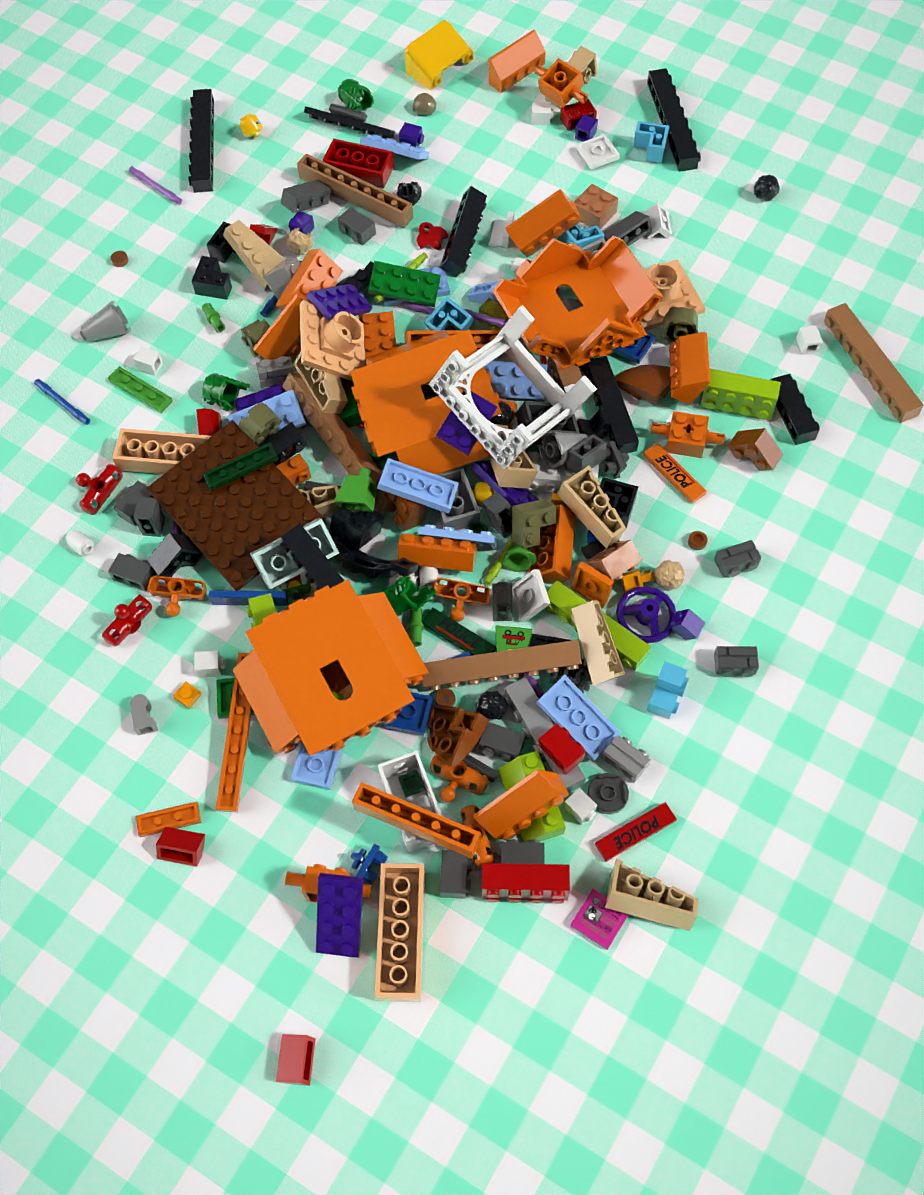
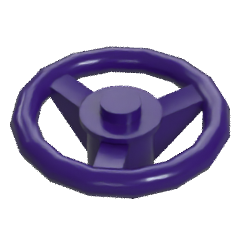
(646, 612)

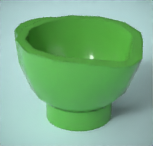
(519, 559)

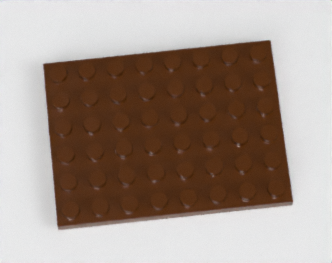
(236, 516)

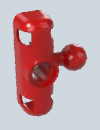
(103, 481)
(127, 620)

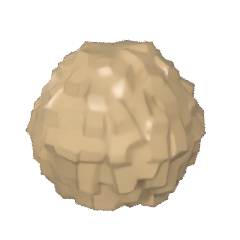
(299, 242)
(669, 575)

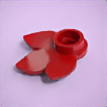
(432, 237)

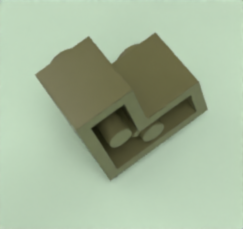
(253, 333)
(528, 519)

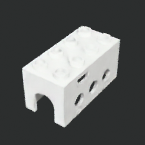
(389, 775)

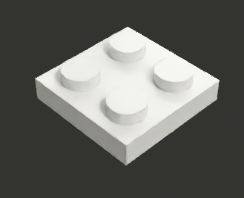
(598, 151)
(529, 595)

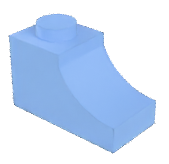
(482, 292)

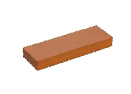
(173, 817)

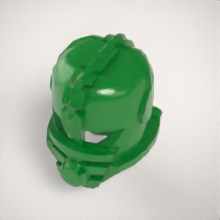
(350, 93)
(222, 390)
(407, 595)

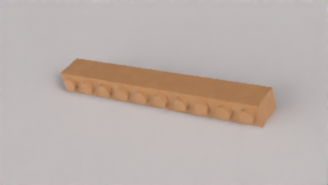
(338, 439)

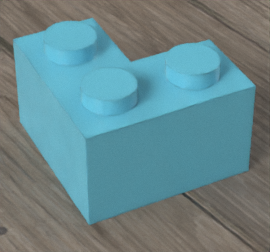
(651, 137)
(580, 236)
(448, 315)
(669, 686)

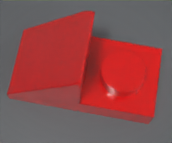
(264, 231)

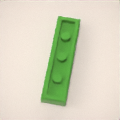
(140, 389)

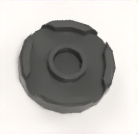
(608, 793)

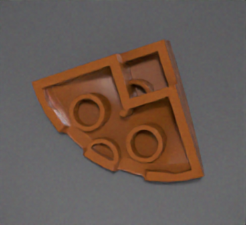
(646, 382)
(454, 732)

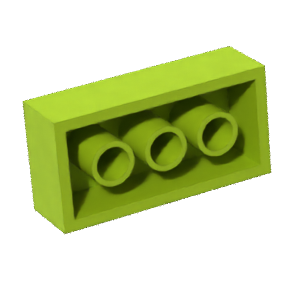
(741, 394)

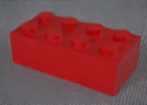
(361, 161)
(525, 882)

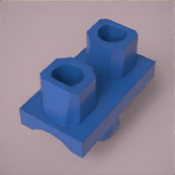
(374, 856)

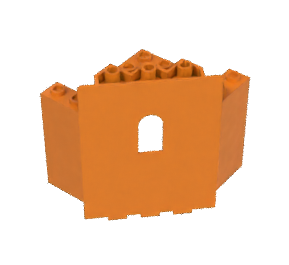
(609, 286)
(396, 409)
(293, 645)

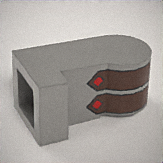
(141, 715)

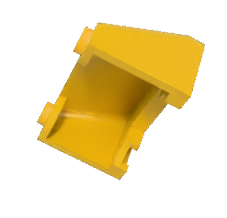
(435, 53)

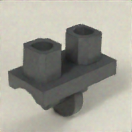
(615, 460)

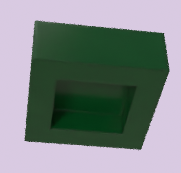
(411, 783)

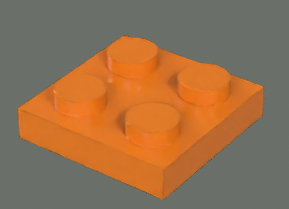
(592, 584)

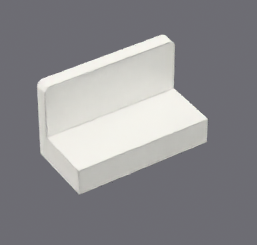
(659, 221)
(499, 235)

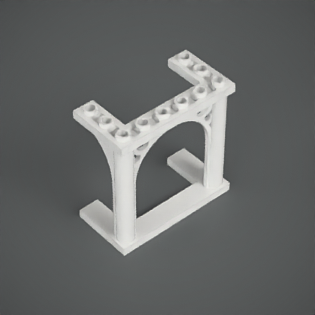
(458, 368)

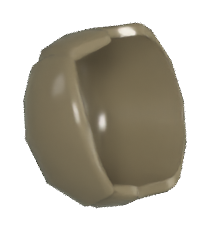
(424, 104)

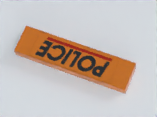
(674, 473)

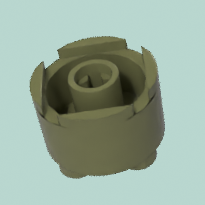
(679, 322)
(260, 423)

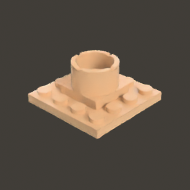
(675, 289)
(333, 344)

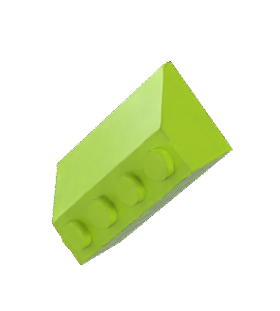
(541, 828)

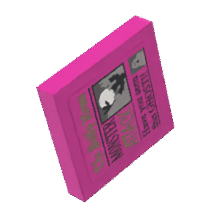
(597, 921)

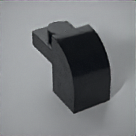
(596, 425)

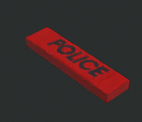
(635, 831)

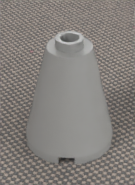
(106, 323)
(556, 447)

